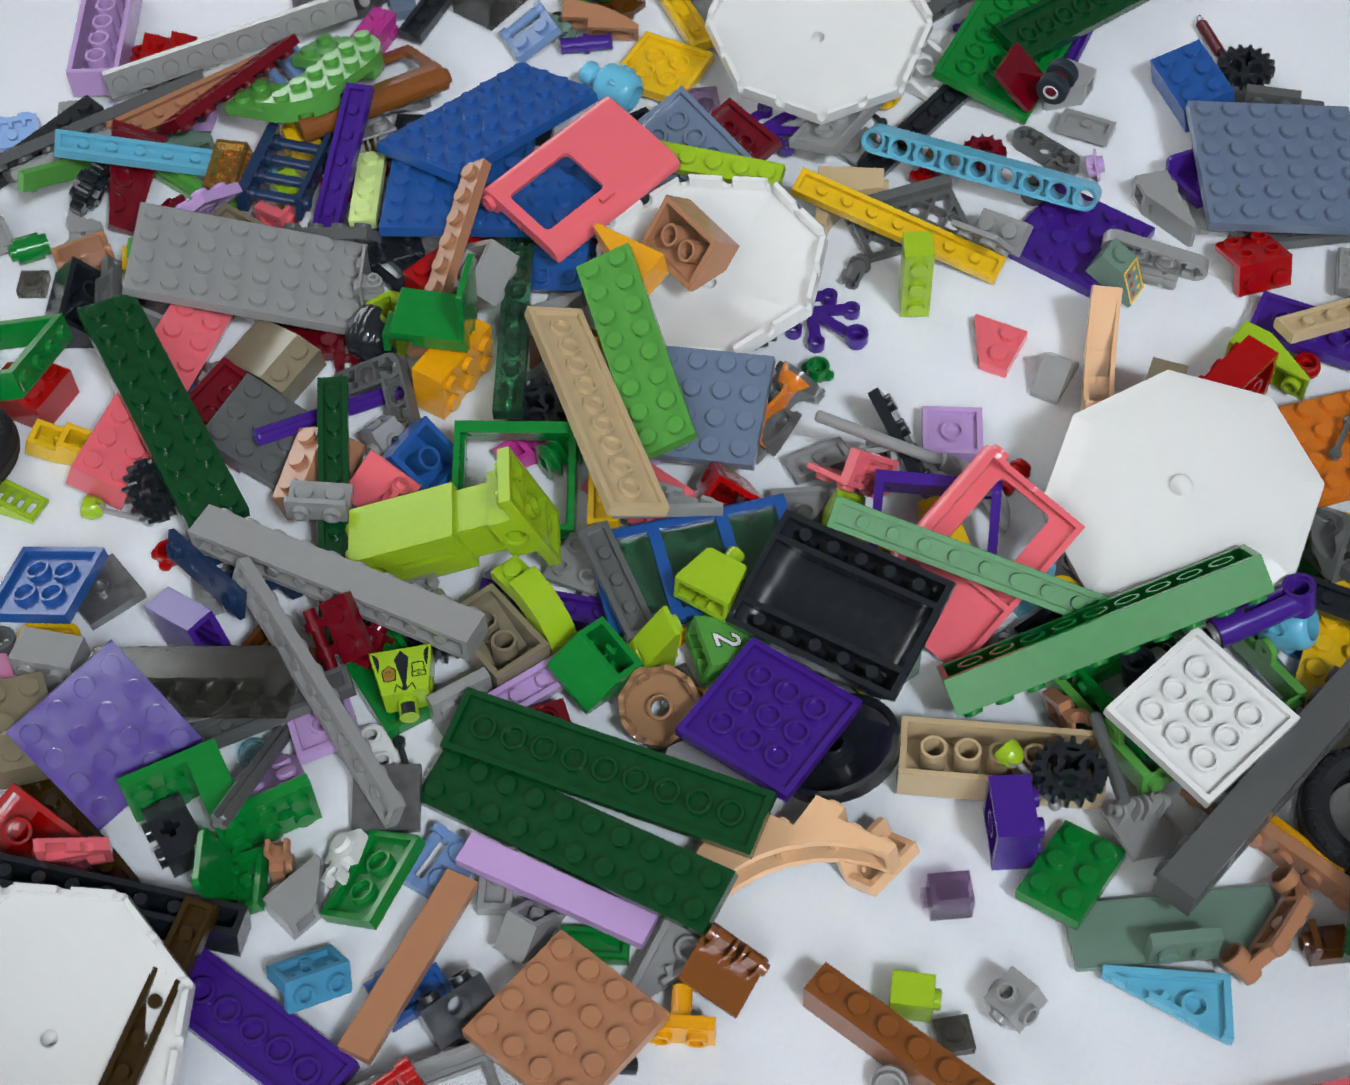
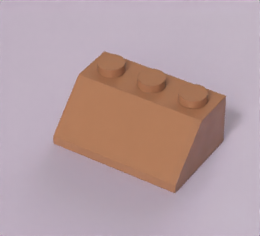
(690, 241)
(303, 463)

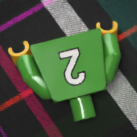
(711, 647)

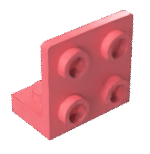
(857, 473)

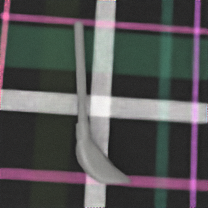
(946, 463)

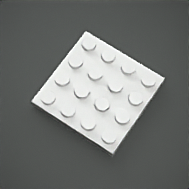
(1201, 716)

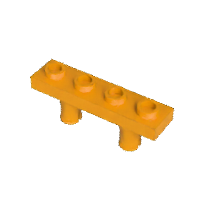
(684, 1027)

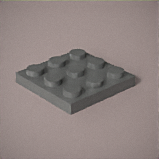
(232, 427)

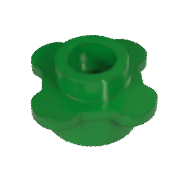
(818, 369)

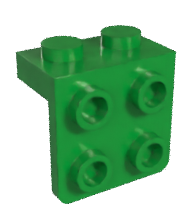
(229, 876)

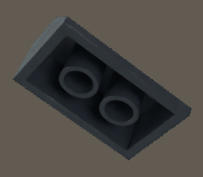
(70, 290)

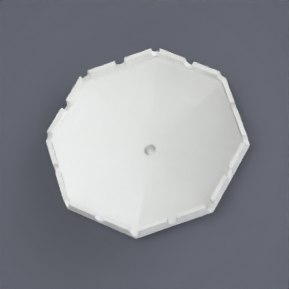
(819, 54)
(768, 280)
(1179, 478)
(72, 980)

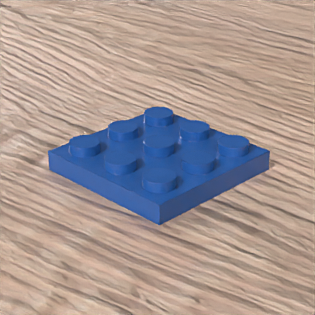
(49, 583)

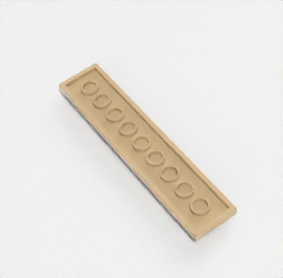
(596, 413)

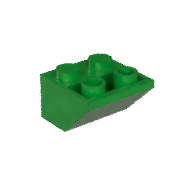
(594, 665)

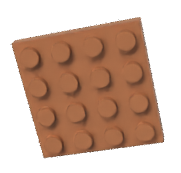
(566, 1019)

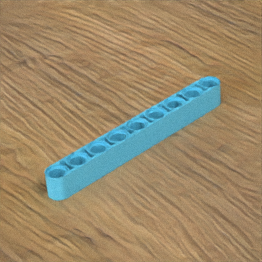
(993, 163)

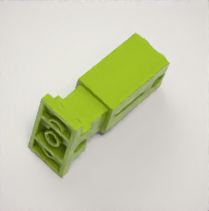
(451, 528)

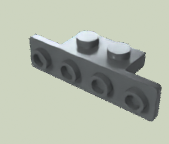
(1272, 95)

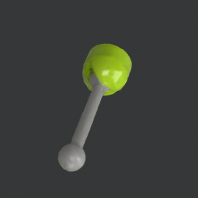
(94, 508)
(1012, 756)

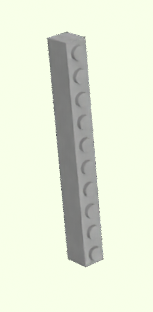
(327, 574)

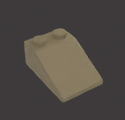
(278, 358)
(511, 640)

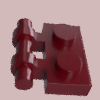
(345, 628)

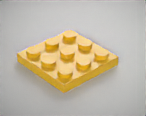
(667, 65)

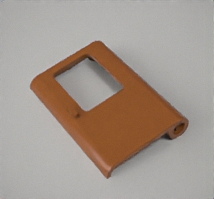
(388, 94)

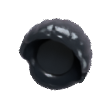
(365, 332)

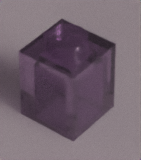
(948, 895)

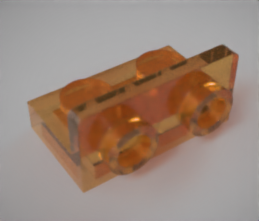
(227, 162)

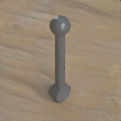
(1335, 453)

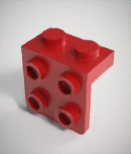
(1257, 262)

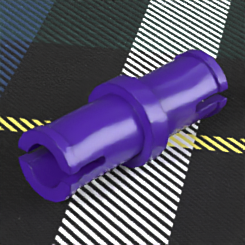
(586, 43)

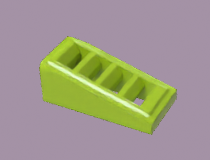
(20, 493)

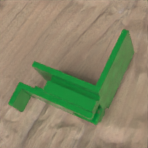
(435, 317)

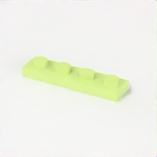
(368, 189)

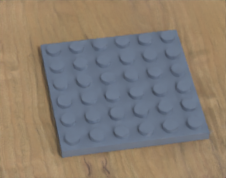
(1272, 166)

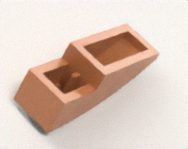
(599, 20)

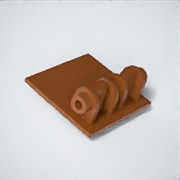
(723, 969)

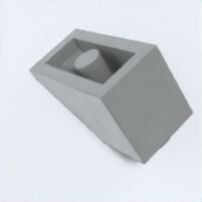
(526, 930)

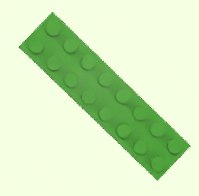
(636, 351)

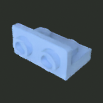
(17, 128)

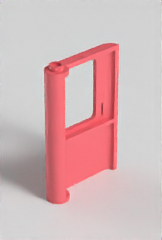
(609, 149)
(973, 608)

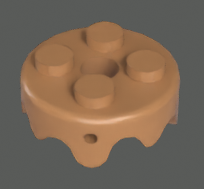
(642, 691)

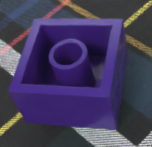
(1012, 821)

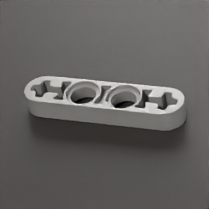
(1194, 265)

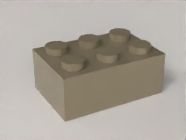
(16, 699)

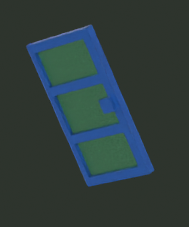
(666, 545)

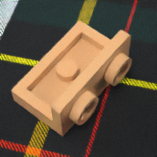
(873, 880)

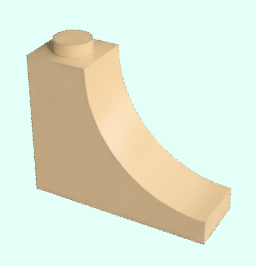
(858, 178)

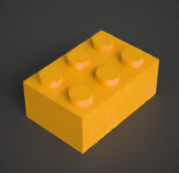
(446, 376)

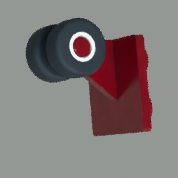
(1027, 82)

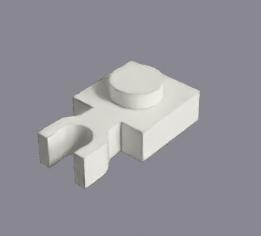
(343, 852)

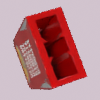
(725, 485)

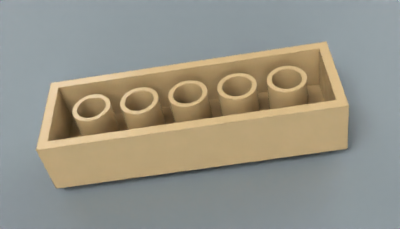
(957, 756)

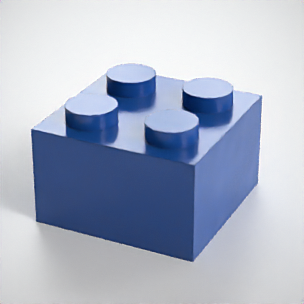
(423, 454)

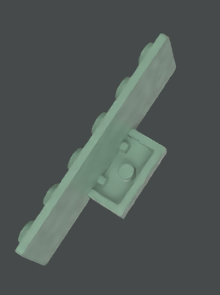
(1155, 932)

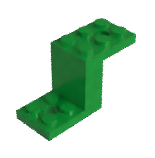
(205, 774)

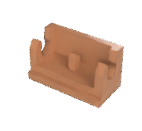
(87, 249)

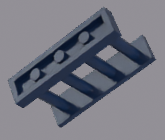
(266, 158)
(211, 577)

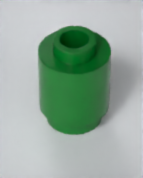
(29, 248)

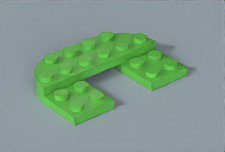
(317, 91)

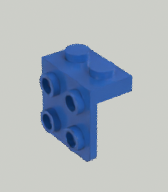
(561, 276)

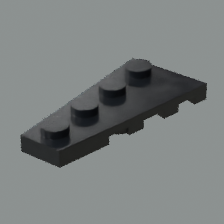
(897, 428)

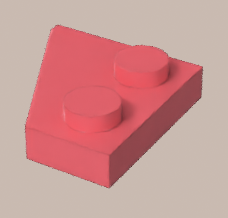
(997, 345)
(72, 850)

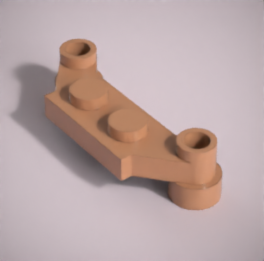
(1277, 931)

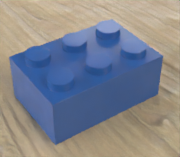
(1189, 75)

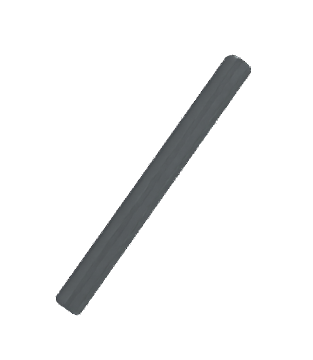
(250, 778)

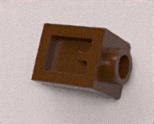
(1322, 943)

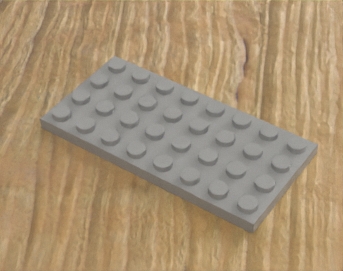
(242, 268)

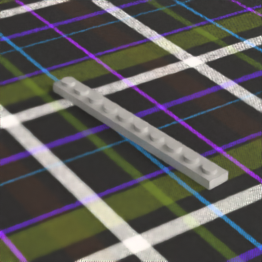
(226, 45)
(319, 694)

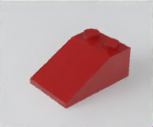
(46, 398)
(26, 819)

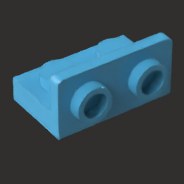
(311, 978)

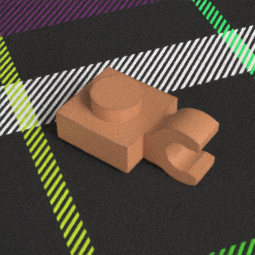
(1062, 710)
(280, 859)

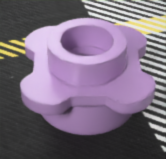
(1095, 165)

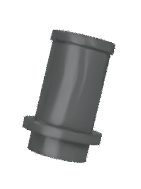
(858, 267)

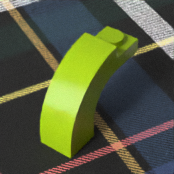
(537, 601)

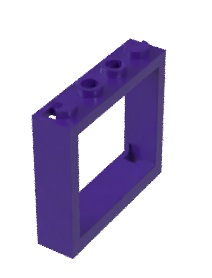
(933, 485)

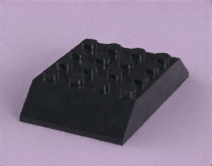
(840, 606)

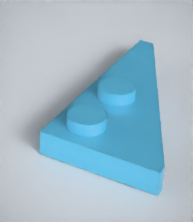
(1189, 996)

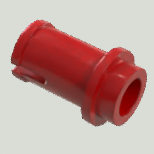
(1023, 468)

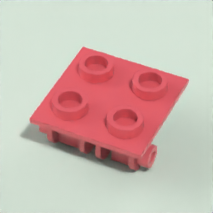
(380, 481)

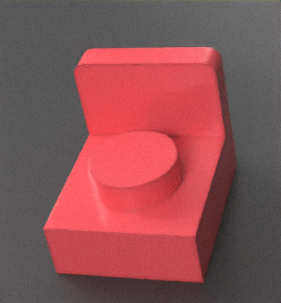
(274, 216)

